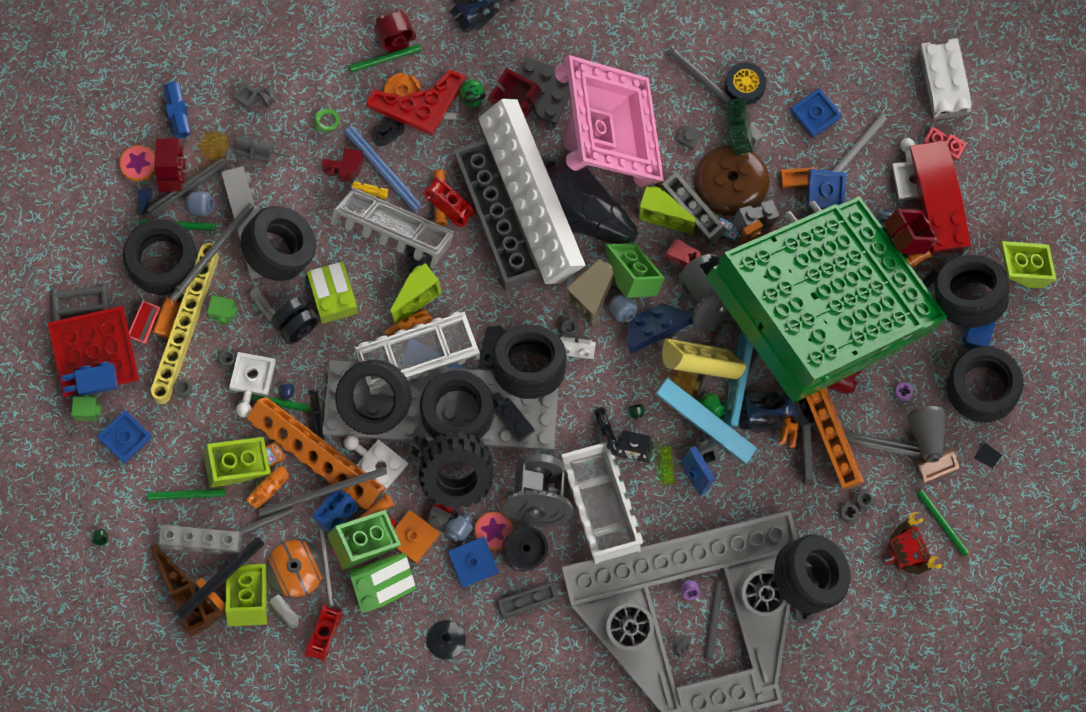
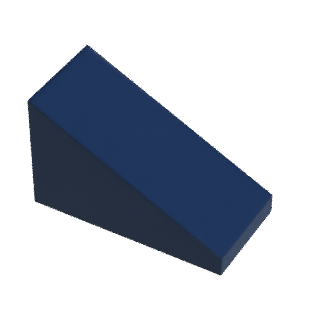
(144, 197)

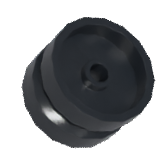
(294, 320)
(530, 539)

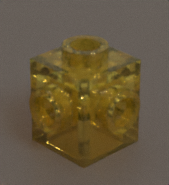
(214, 145)

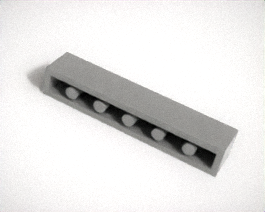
(239, 195)

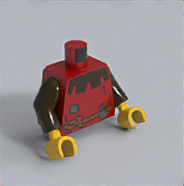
(909, 549)

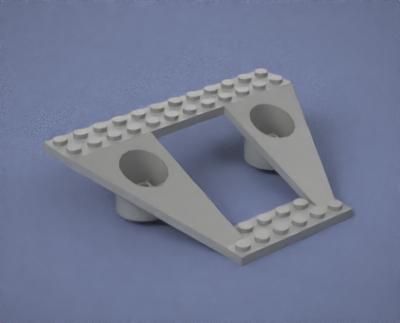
(623, 582)

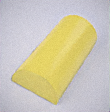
(701, 359)

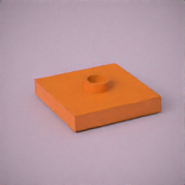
(415, 536)

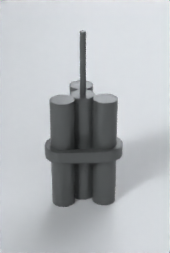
(255, 148)

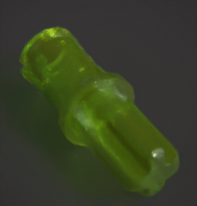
(667, 465)

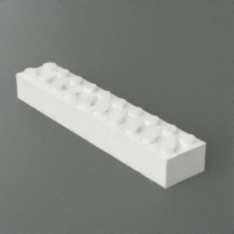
(531, 191)

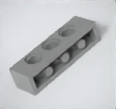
(695, 206)
(200, 540)

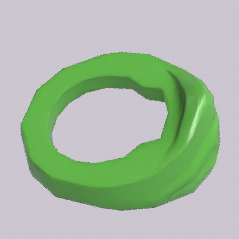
(319, 127)

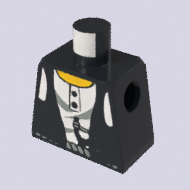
(635, 446)

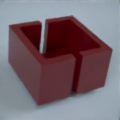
(516, 88)
(169, 165)
(906, 226)

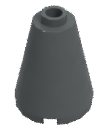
(929, 431)

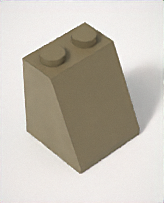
(591, 290)

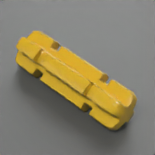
(372, 190)

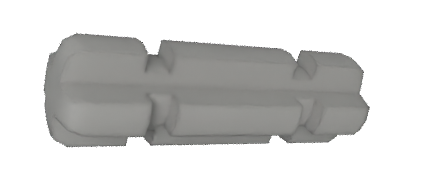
(262, 303)

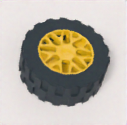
(746, 81)

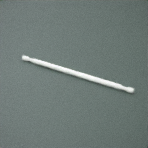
(326, 567)

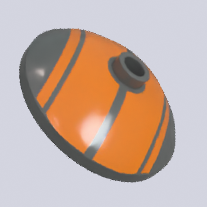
(297, 581)

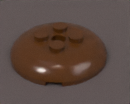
(727, 195)

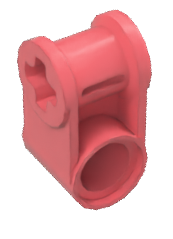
(681, 253)

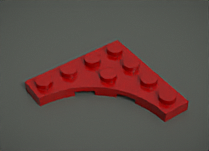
(423, 108)

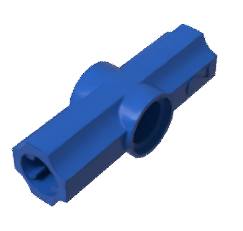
(176, 110)

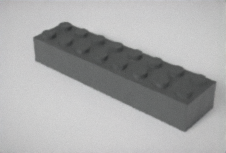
(496, 215)

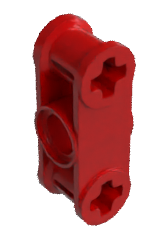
(449, 202)
(328, 620)

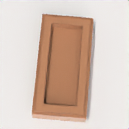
(933, 470)

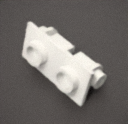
(582, 349)

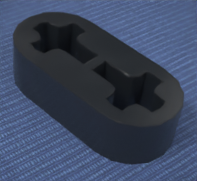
(391, 135)

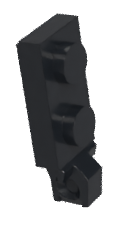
(512, 417)

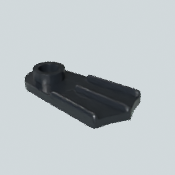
(491, 337)

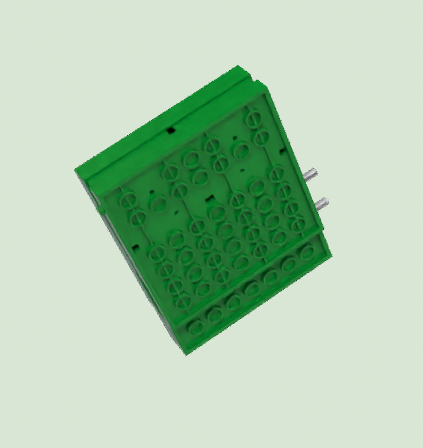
(824, 297)

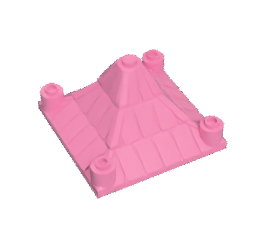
(610, 121)

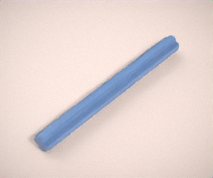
(382, 168)

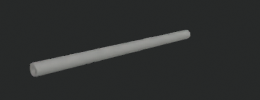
(856, 148)

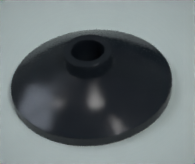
(447, 649)

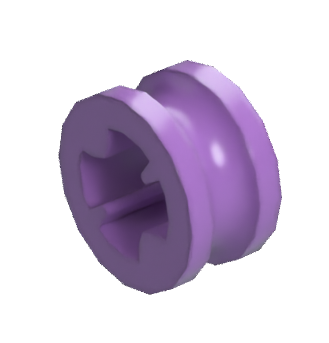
(899, 388)
(690, 590)

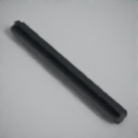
(219, 578)

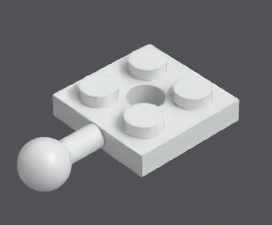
(902, 173)
(242, 383)
(378, 453)

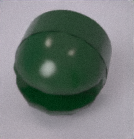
(636, 410)
(96, 537)

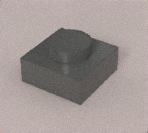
(246, 95)
(689, 137)
(438, 518)

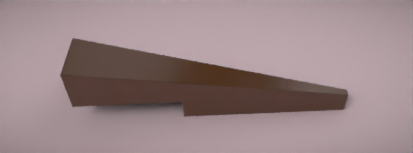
(181, 590)

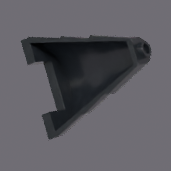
(591, 208)

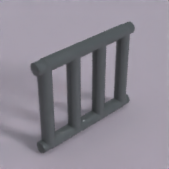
(56, 295)

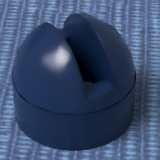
(286, 391)

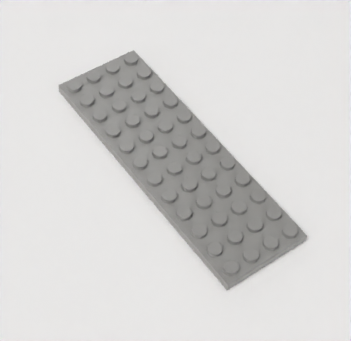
(453, 409)

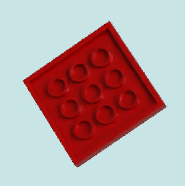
(91, 341)

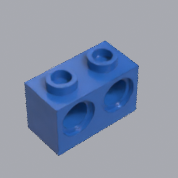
(335, 510)

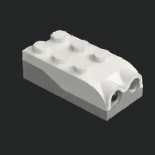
(945, 79)

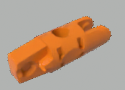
(408, 323)
(791, 427)
(268, 487)

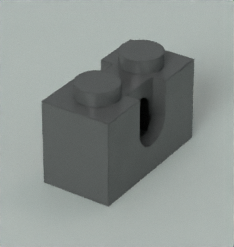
(749, 215)

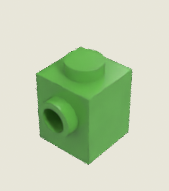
(222, 309)
(86, 408)

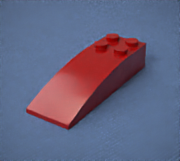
(940, 196)

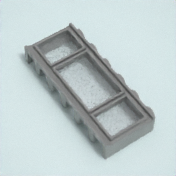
(394, 223)

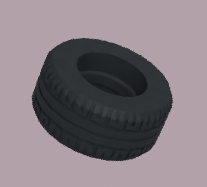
(264, 257)
(795, 583)

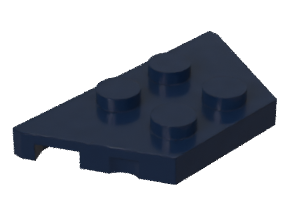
(655, 325)

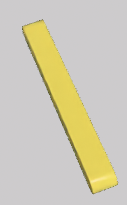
(183, 331)

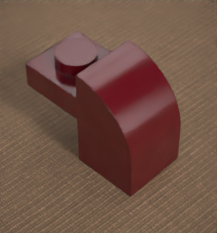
(346, 169)

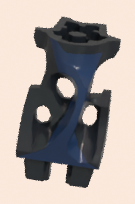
(474, 13)
(761, 413)

